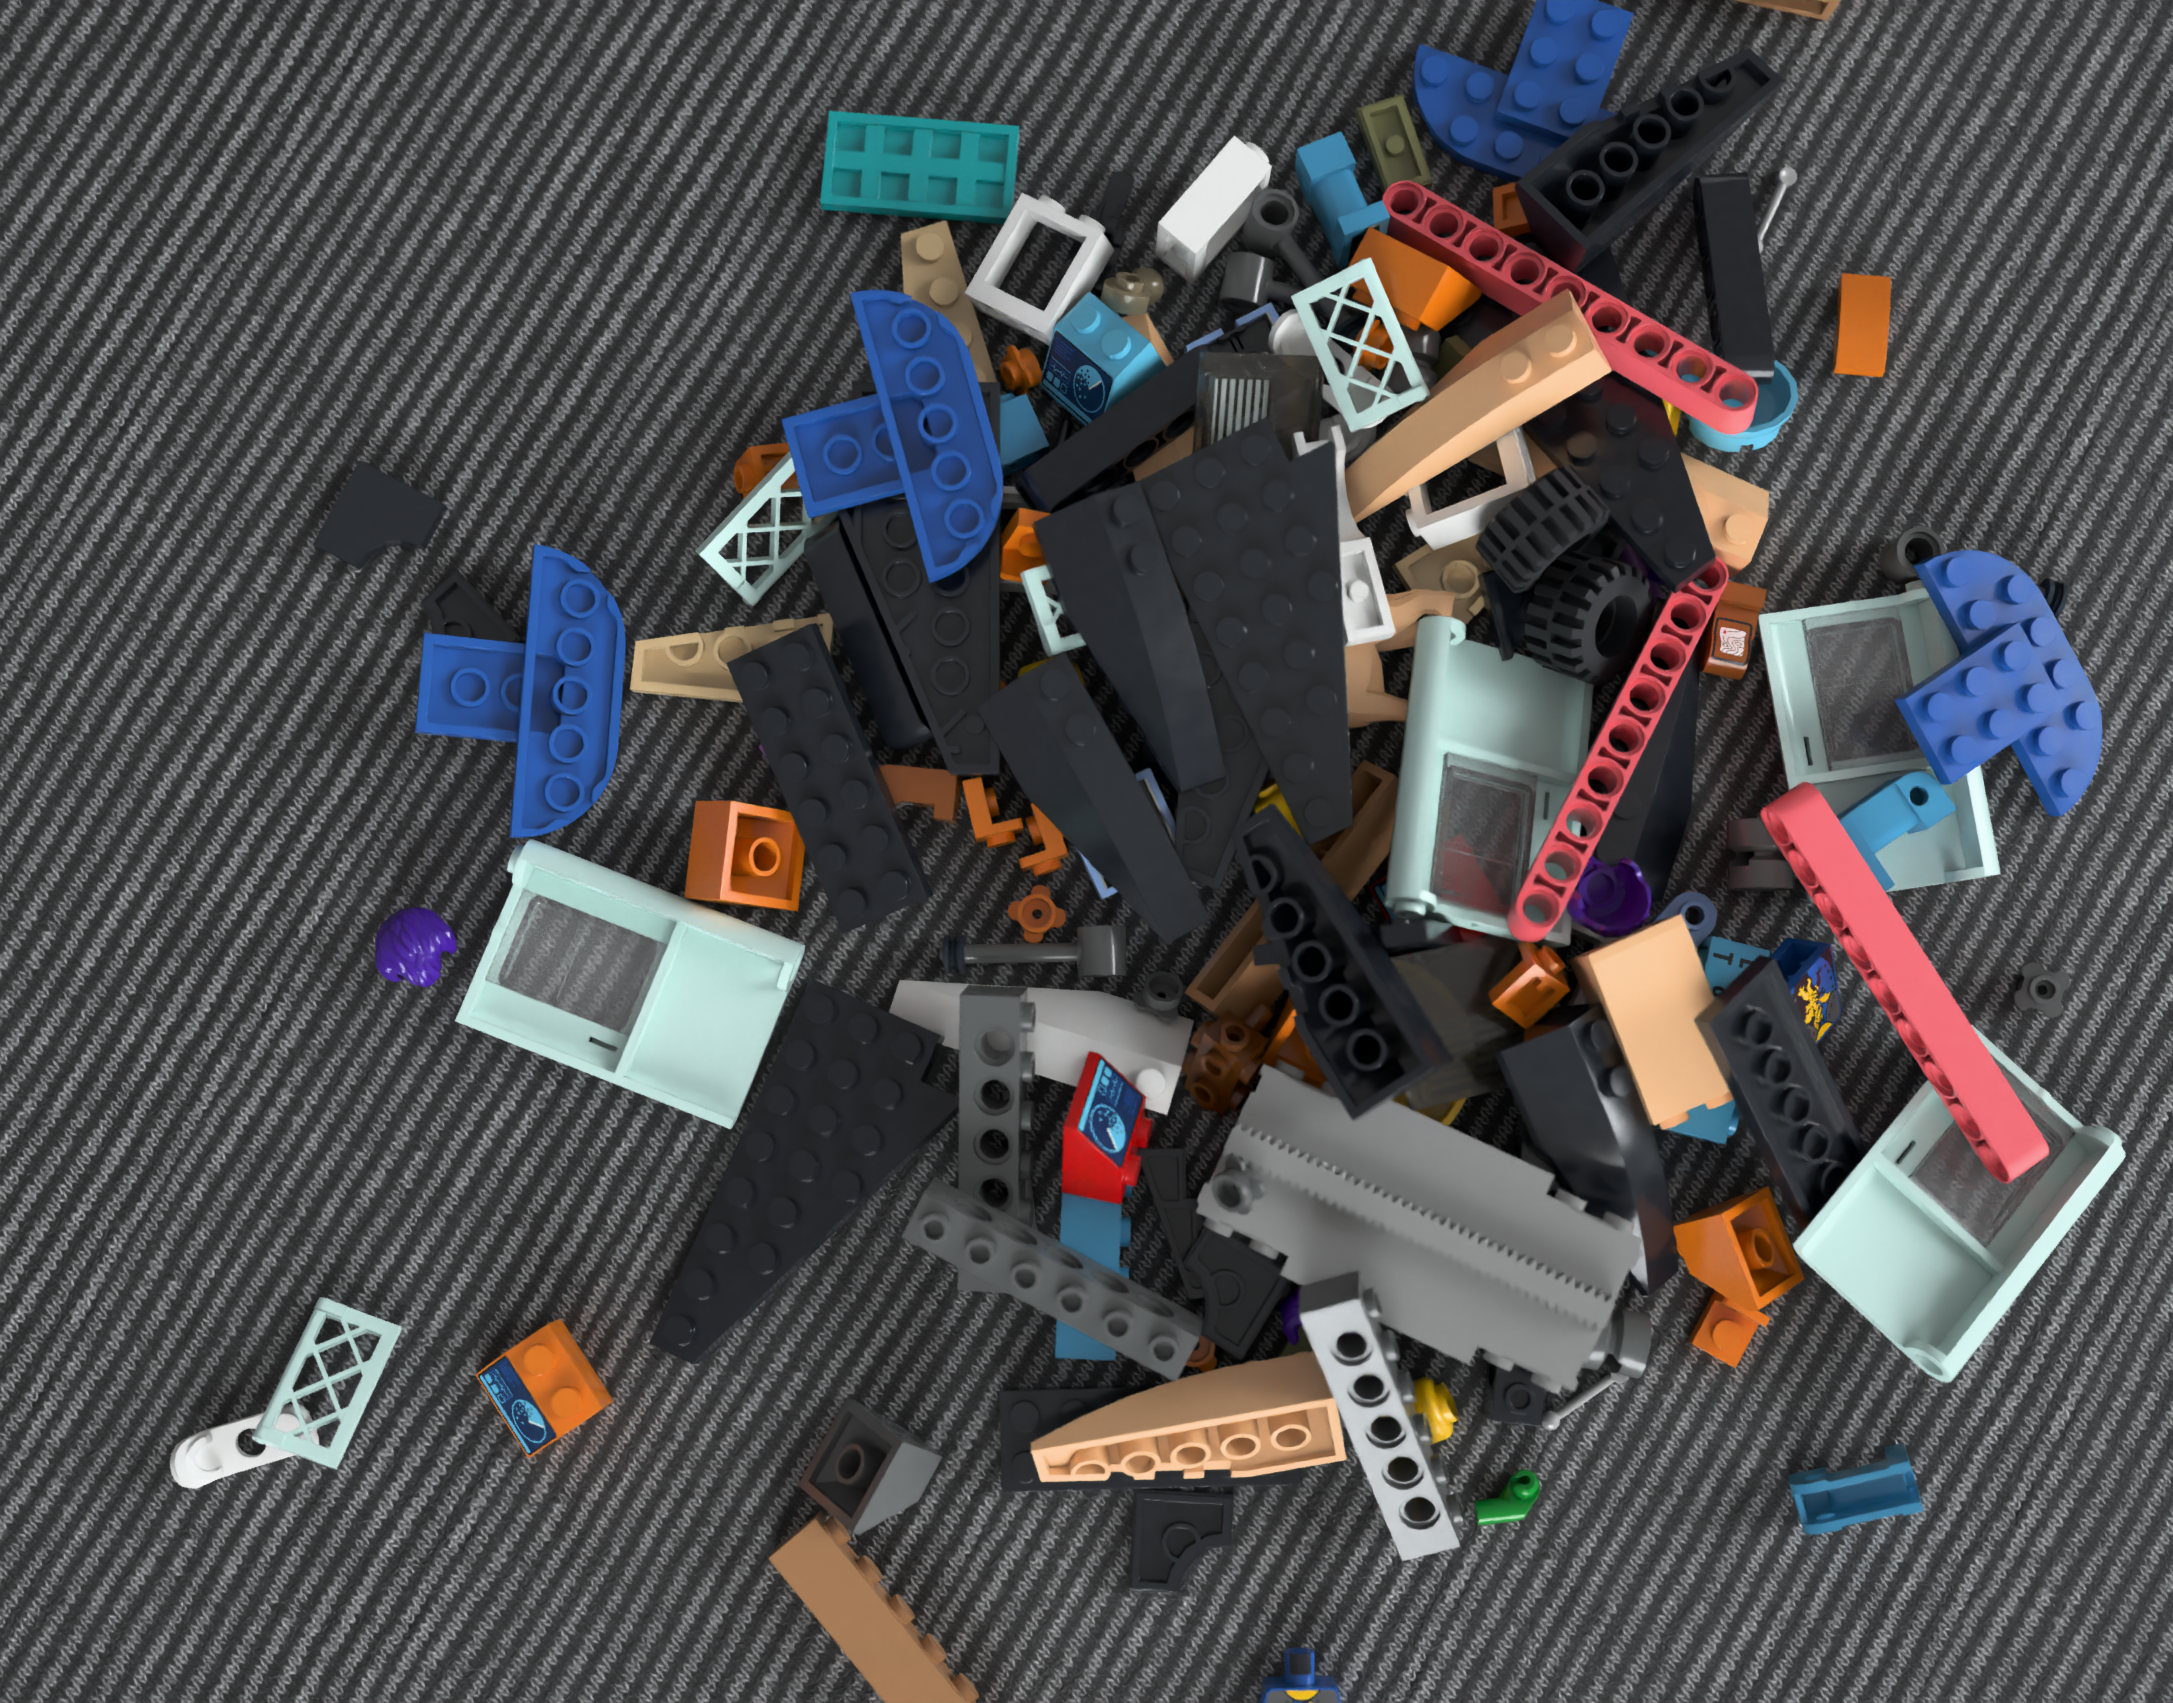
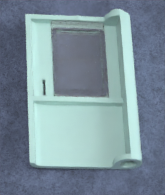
(1837, 686)
(1481, 780)
(656, 980)
(1937, 1241)

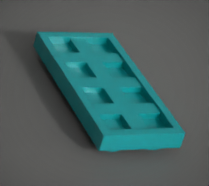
(919, 167)

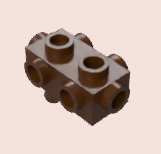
(1226, 1059)

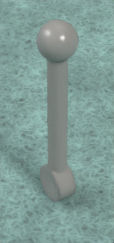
(1784, 178)
(1552, 1419)

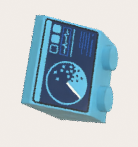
(1096, 360)

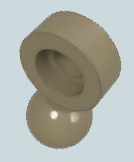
(1132, 291)

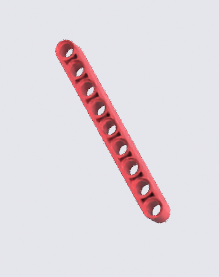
(1621, 347)
(1609, 765)
(1904, 982)

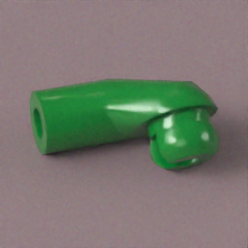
(1513, 1501)

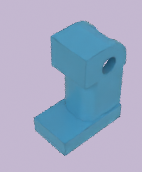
(1328, 184)
(1895, 807)
(1856, 1494)

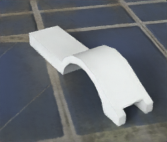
(1363, 594)

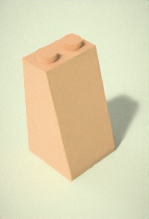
(1651, 996)

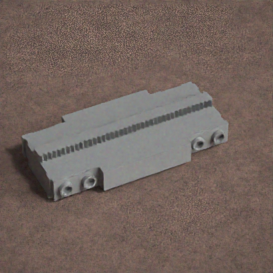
(1431, 1220)

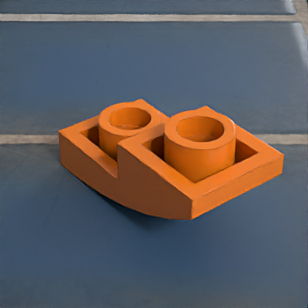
(1862, 325)

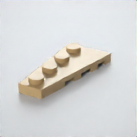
(937, 280)
(1449, 570)
(696, 663)

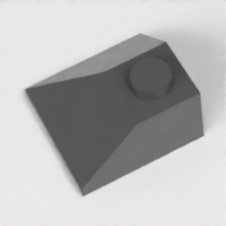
(868, 1468)

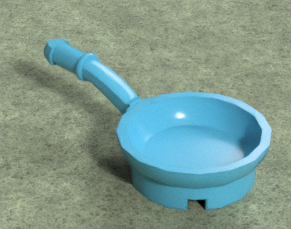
(1772, 410)

